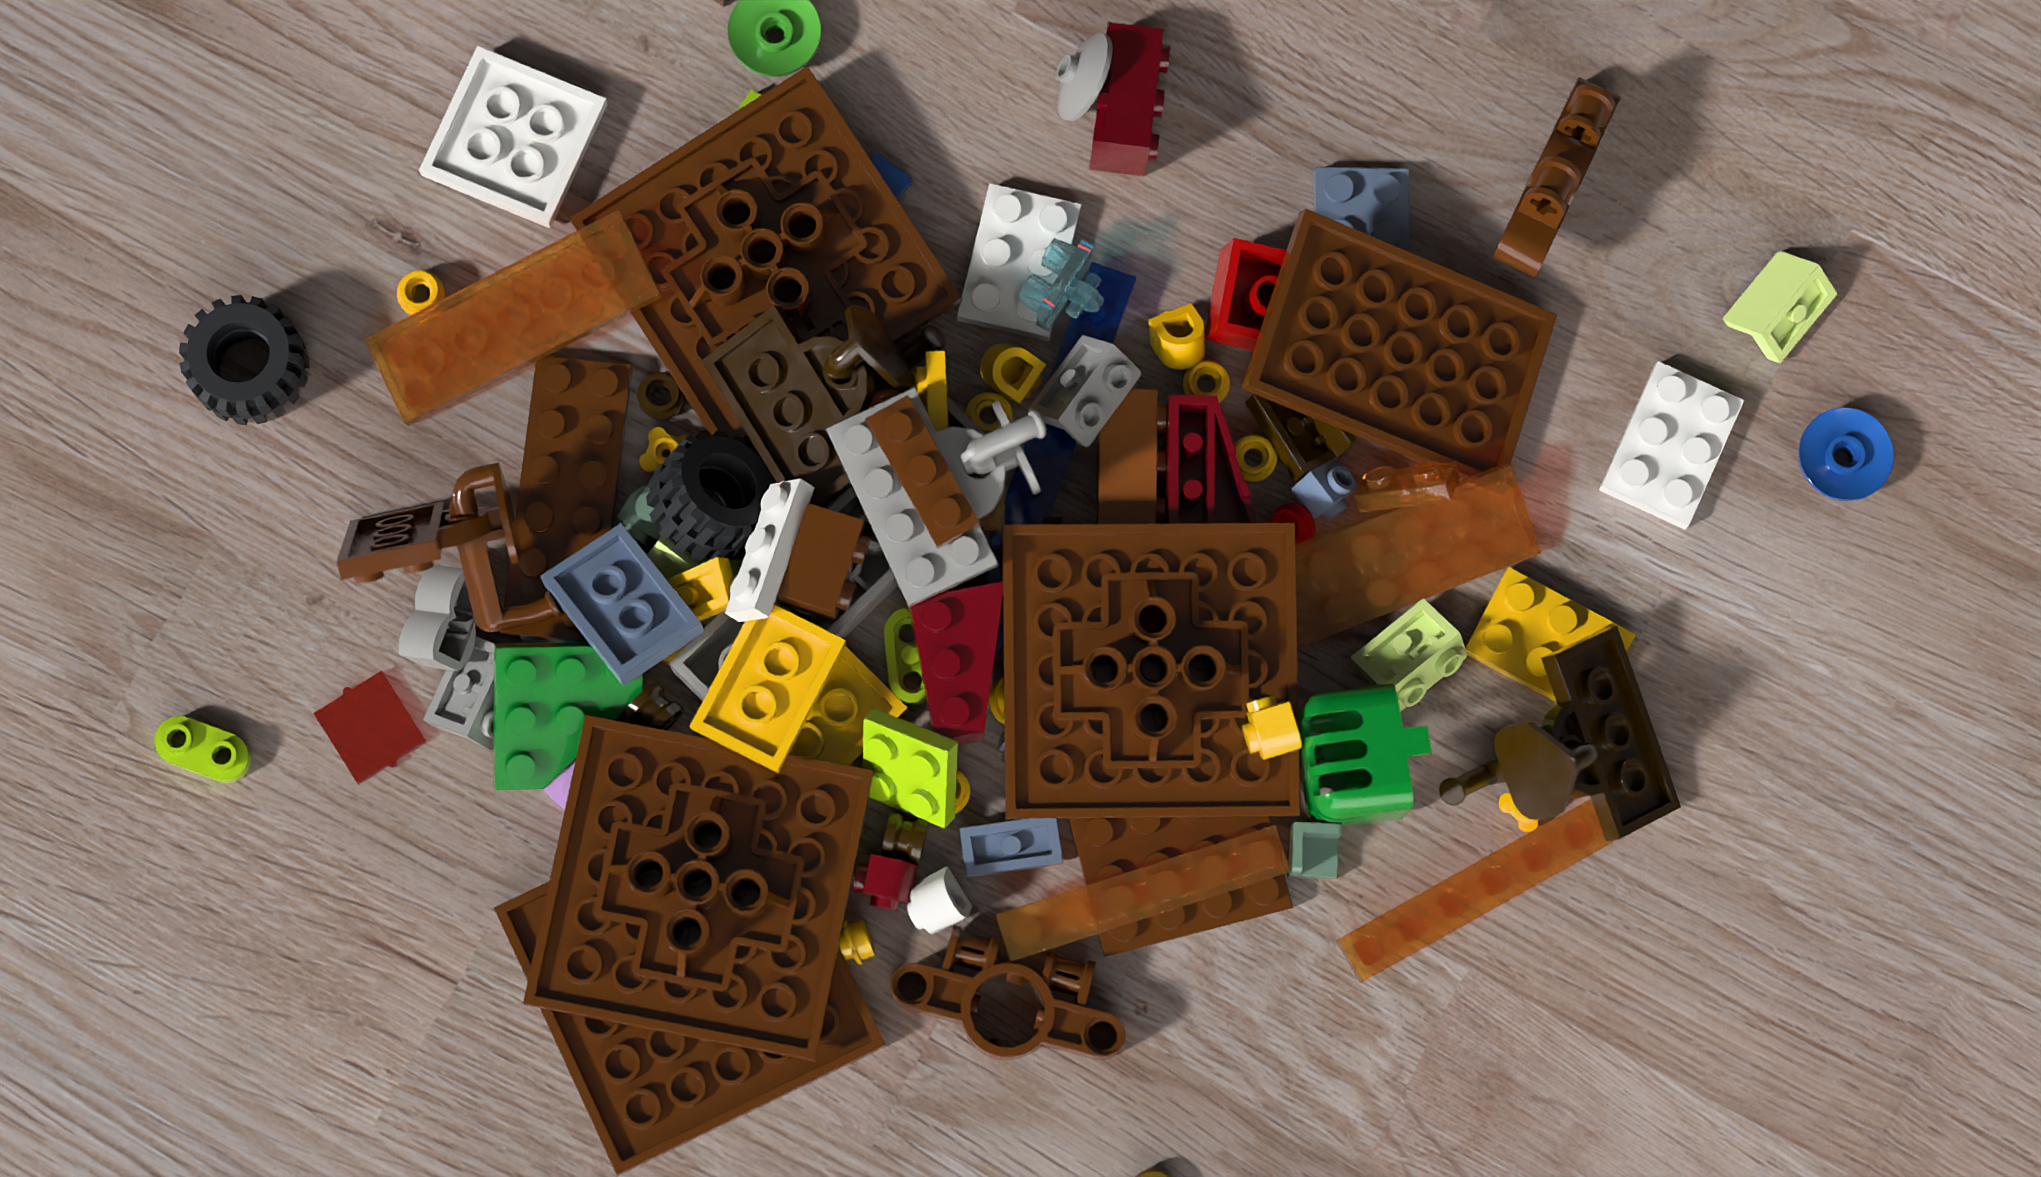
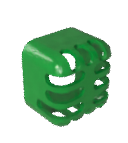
(1364, 755)

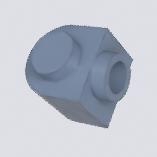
(1326, 490)

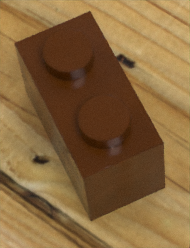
(823, 563)

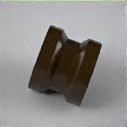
(653, 708)
(904, 838)

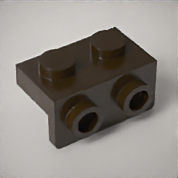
(1298, 438)

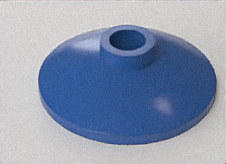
(1861, 439)

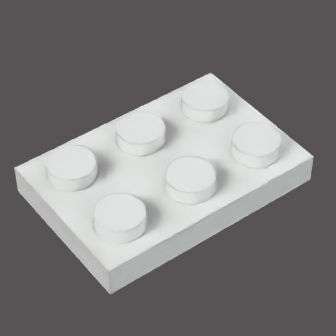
(1008, 249)
(1671, 445)

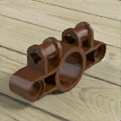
(1556, 177)
(1061, 1024)

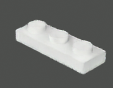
(769, 550)

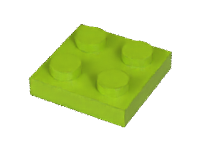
(911, 767)

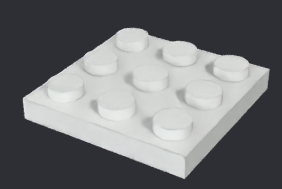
(513, 137)

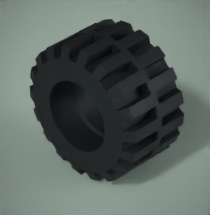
(226, 327)
(690, 514)

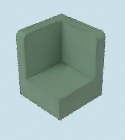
(1313, 850)

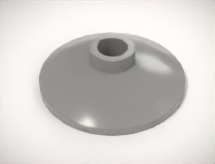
(1083, 76)

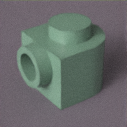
(637, 520)

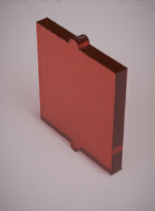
(370, 727)

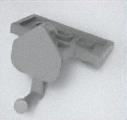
(908, 547)

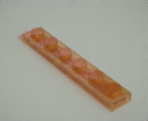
(1473, 892)
(1142, 893)

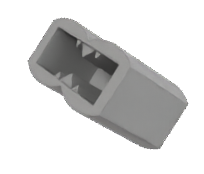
(443, 622)

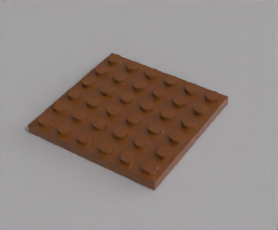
(664, 1088)

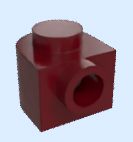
(885, 881)

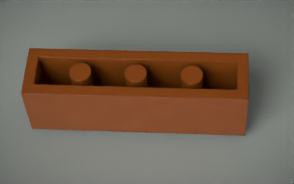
(1131, 463)

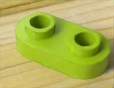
(902, 659)
(200, 749)

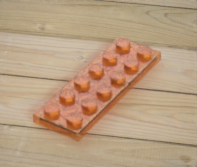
(513, 318)
(1410, 554)

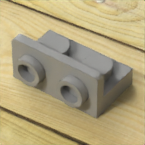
(1086, 389)
(466, 698)

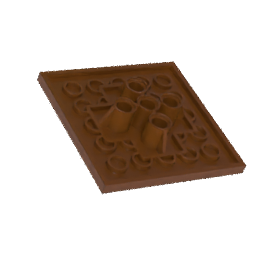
(786, 163)
(1081, 742)
(757, 969)

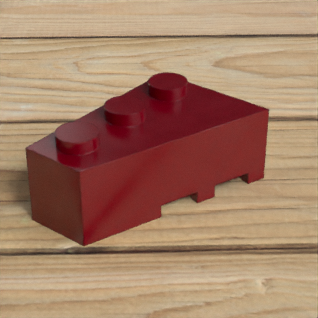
(1130, 101)
(1201, 465)
(956, 657)

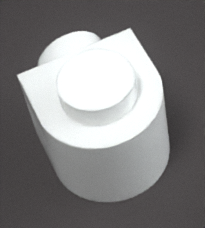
(937, 902)

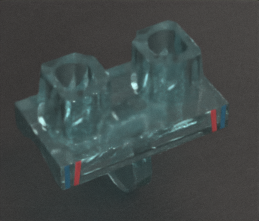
(1071, 267)

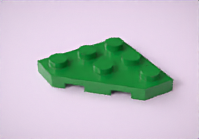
(542, 708)

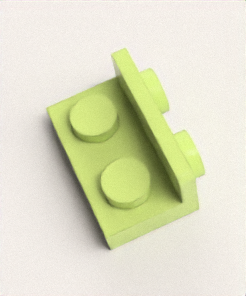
(1412, 653)

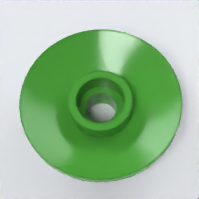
(755, 19)

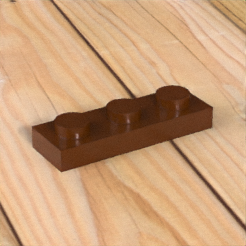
(922, 471)

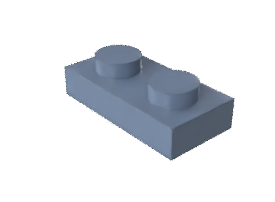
(1010, 846)

